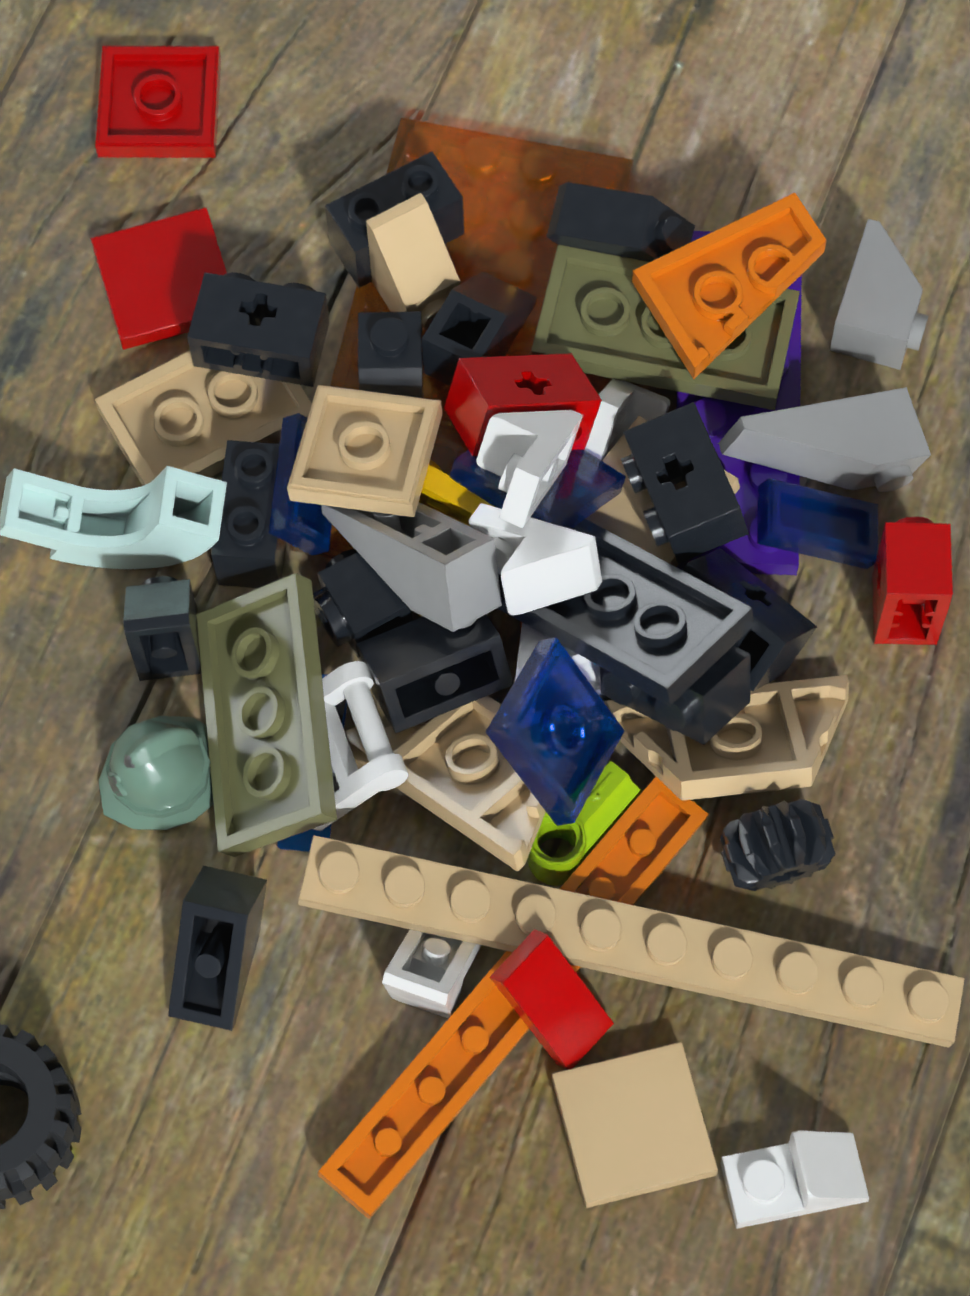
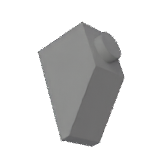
(879, 304)

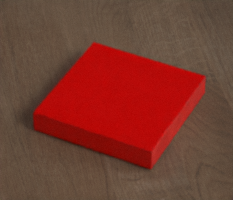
(158, 102)
(157, 274)

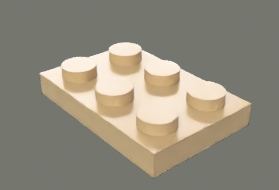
(189, 412)

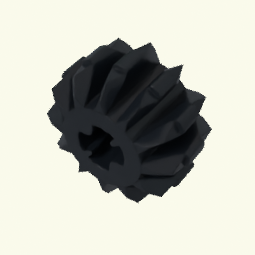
(777, 845)

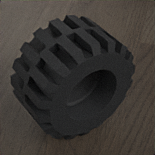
(50, 1120)

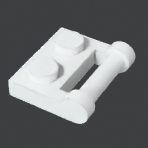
(384, 767)

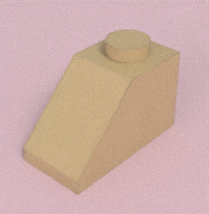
(410, 259)

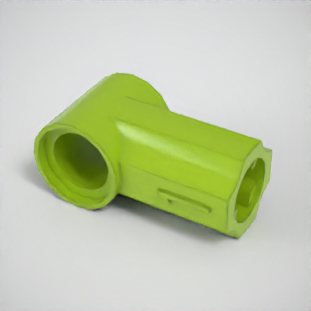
(604, 807)

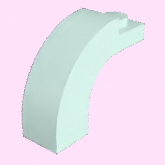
(116, 529)

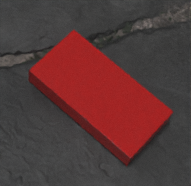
(551, 999)

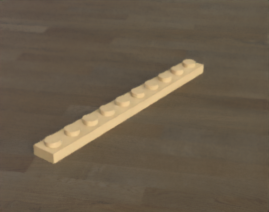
(633, 941)

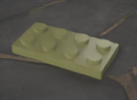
(613, 335)
(265, 716)

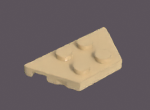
(764, 748)
(466, 779)

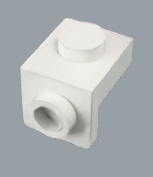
(618, 410)

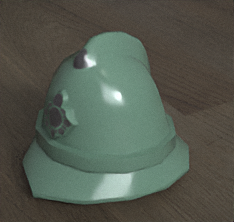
(158, 774)

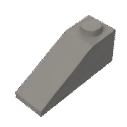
(837, 442)
(427, 560)

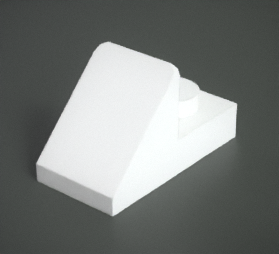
(528, 455)
(540, 561)
(429, 971)
(795, 1178)

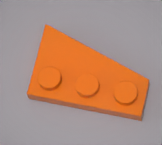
(728, 278)

